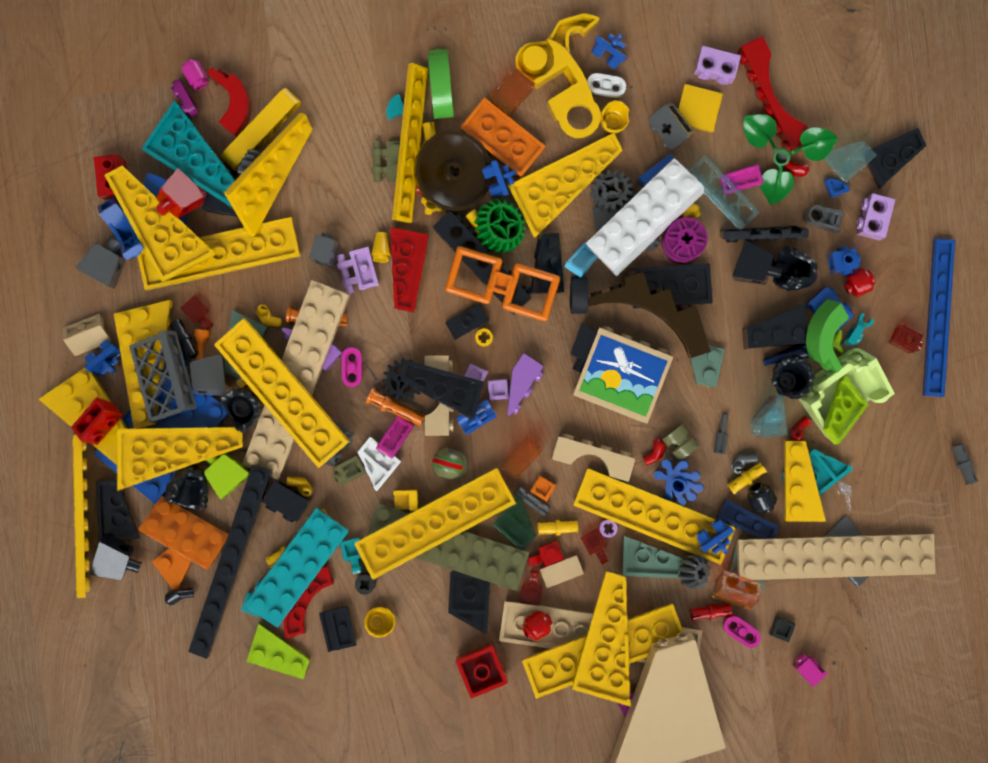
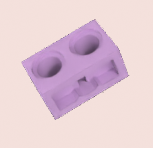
(717, 59)
(880, 219)

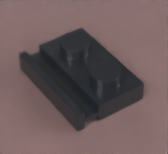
(338, 628)

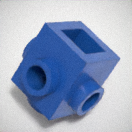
(843, 261)

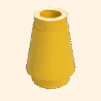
(380, 248)

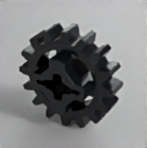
(400, 391)

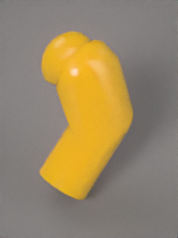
(693, 211)
(266, 318)
(301, 484)

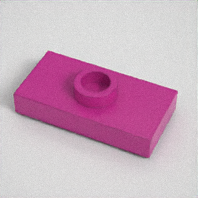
(744, 178)
(394, 437)

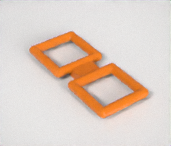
(502, 283)

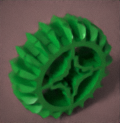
(504, 216)

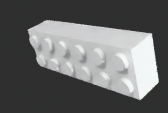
(645, 217)

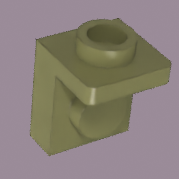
(348, 471)

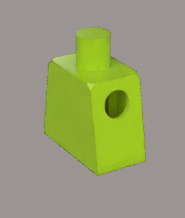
(225, 474)

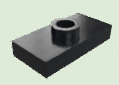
(467, 321)

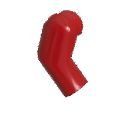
(797, 430)

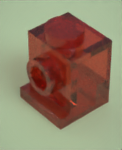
(900, 337)

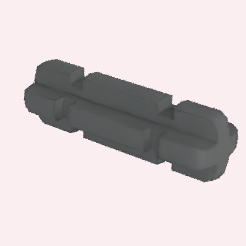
(532, 501)

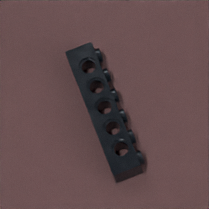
(454, 221)

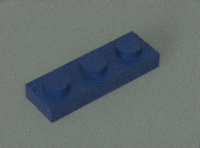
(747, 520)

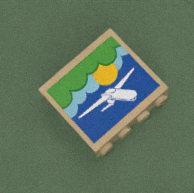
(623, 374)

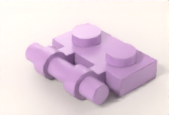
(363, 268)

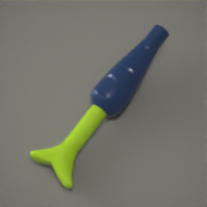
(801, 351)

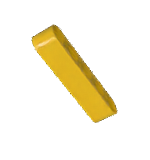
(261, 128)

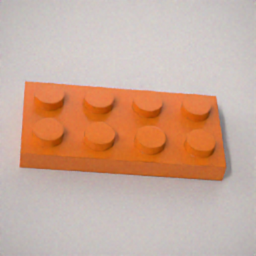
(503, 137)
(184, 533)

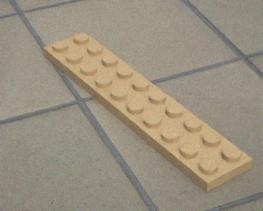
(305, 359)
(836, 556)
(566, 625)

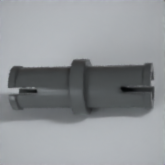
(964, 464)

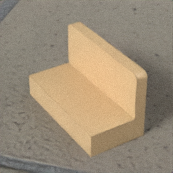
(85, 335)

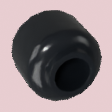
(761, 497)

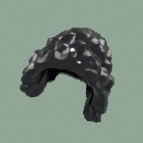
(798, 270)
(797, 377)
(250, 406)
(188, 489)

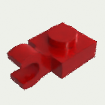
(549, 554)

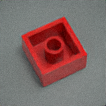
(481, 670)

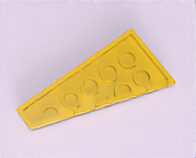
(260, 183)
(74, 397)

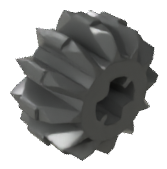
(694, 571)

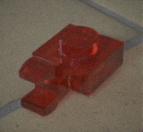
(196, 311)
(595, 543)
(531, 592)

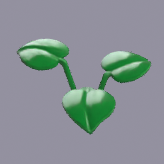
(816, 144)

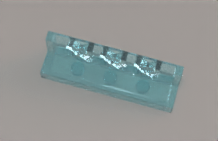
(720, 201)

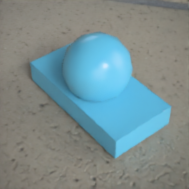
(581, 261)

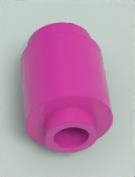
(194, 74)

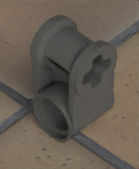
(827, 219)

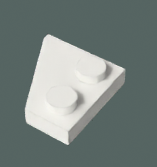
(376, 463)

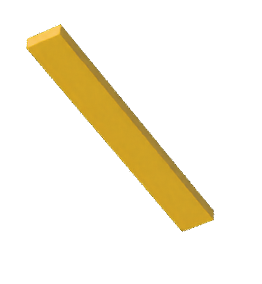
(409, 142)

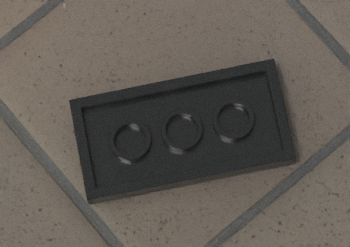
(686, 282)

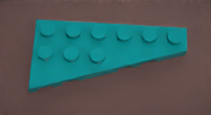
(182, 147)

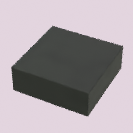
(782, 629)

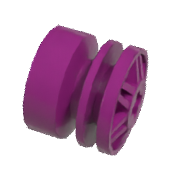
(676, 248)

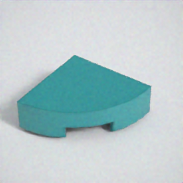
(394, 107)

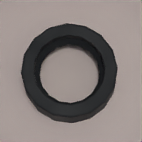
(578, 295)

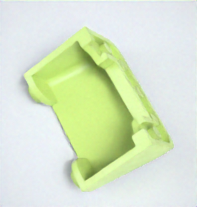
(861, 370)

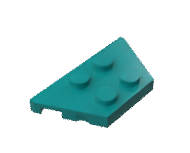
(826, 470)

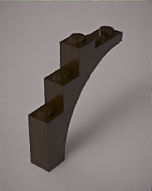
(685, 322)

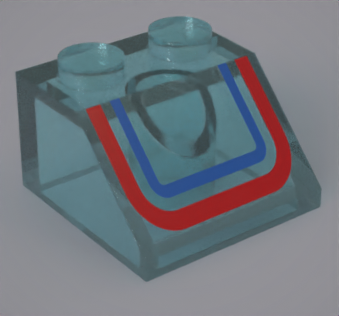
(770, 419)

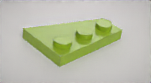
(844, 410)
(275, 654)

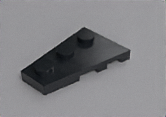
(895, 155)
(548, 260)
(113, 512)

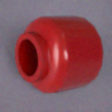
(859, 282)
(537, 625)

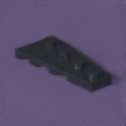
(766, 233)
(447, 388)

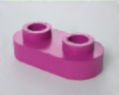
(351, 367)
(741, 630)

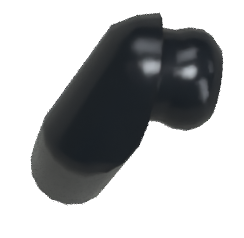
(177, 595)

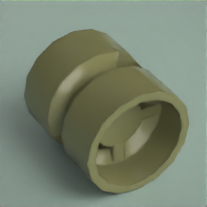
(680, 442)

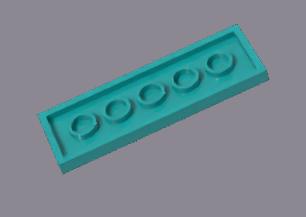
(296, 567)

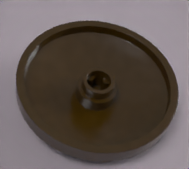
(451, 171)

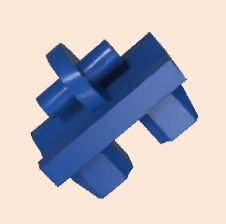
(602, 45)
(499, 188)
(105, 360)
(483, 414)
(707, 542)

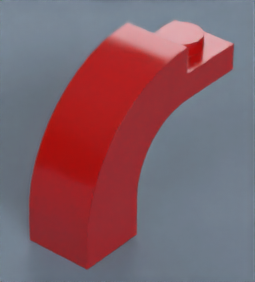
(239, 109)

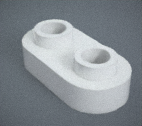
(606, 83)

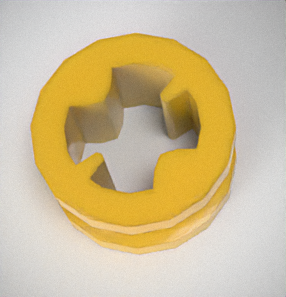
(488, 341)

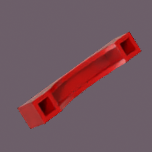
(756, 60)

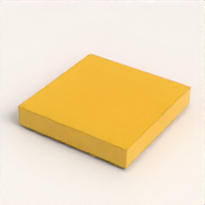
(700, 107)

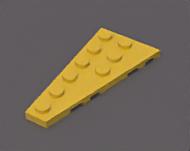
(554, 187)
(164, 238)
(131, 328)
(158, 451)
(605, 653)

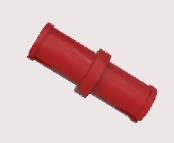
(710, 611)

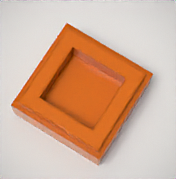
(543, 488)

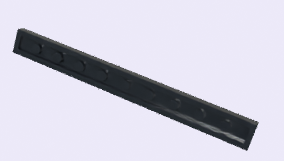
(230, 561)

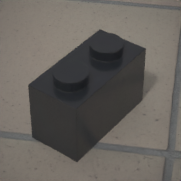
(286, 501)

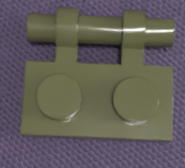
(392, 154)

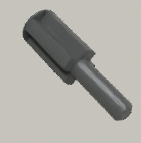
(721, 437)

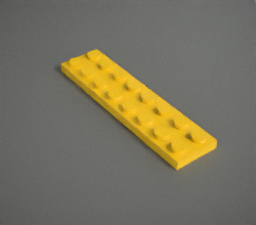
(234, 251)
(281, 392)
(646, 513)
(80, 522)
(434, 523)
(557, 666)

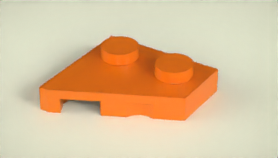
(172, 567)

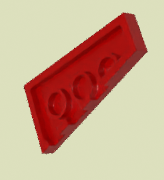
(408, 259)

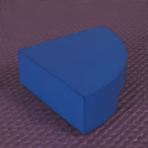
(835, 187)

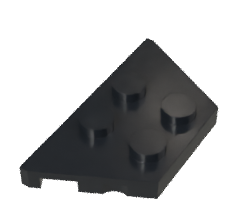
(469, 600)

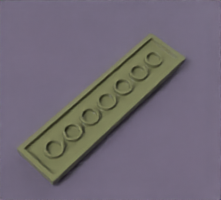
(466, 553)

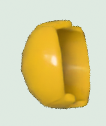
(615, 117)
(379, 622)

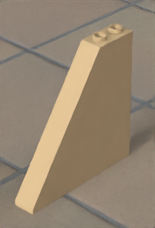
(670, 708)

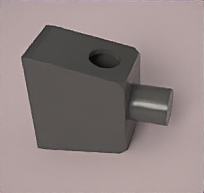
(103, 263)
(208, 376)

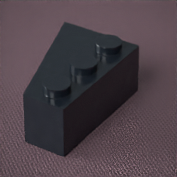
(780, 330)

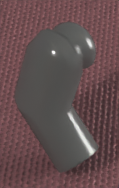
(741, 460)

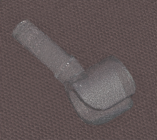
(846, 489)

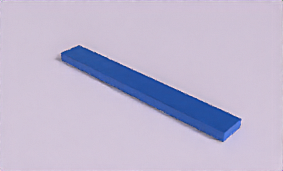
(938, 317)

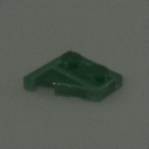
(516, 525)

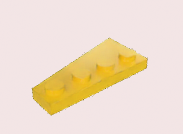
(800, 487)

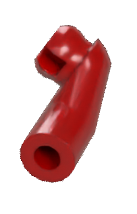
(797, 170)
(658, 452)

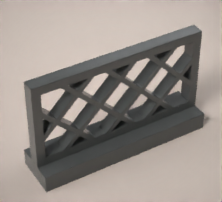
(175, 371)

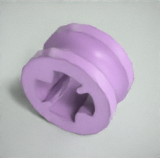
(602, 529)

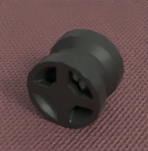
(361, 586)

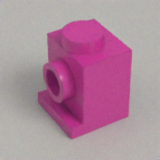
(809, 669)

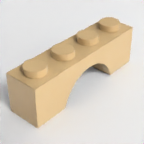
(439, 422)
(617, 465)

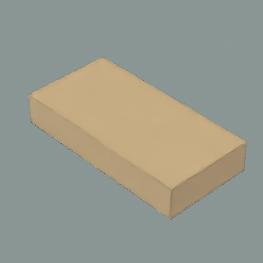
(561, 571)

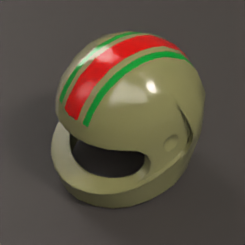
(449, 463)

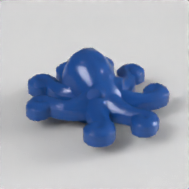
(679, 481)

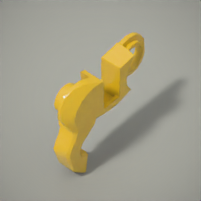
(550, 58)

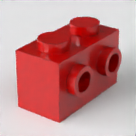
(102, 166)
(96, 421)

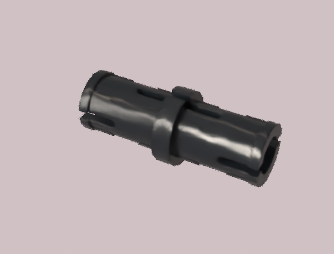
(184, 339)

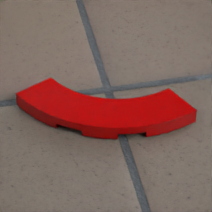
(295, 620)

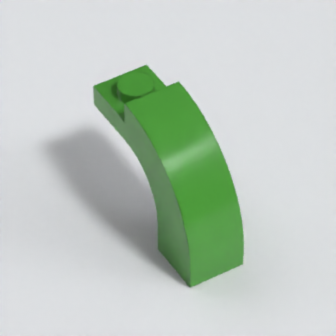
(440, 83)
(822, 332)

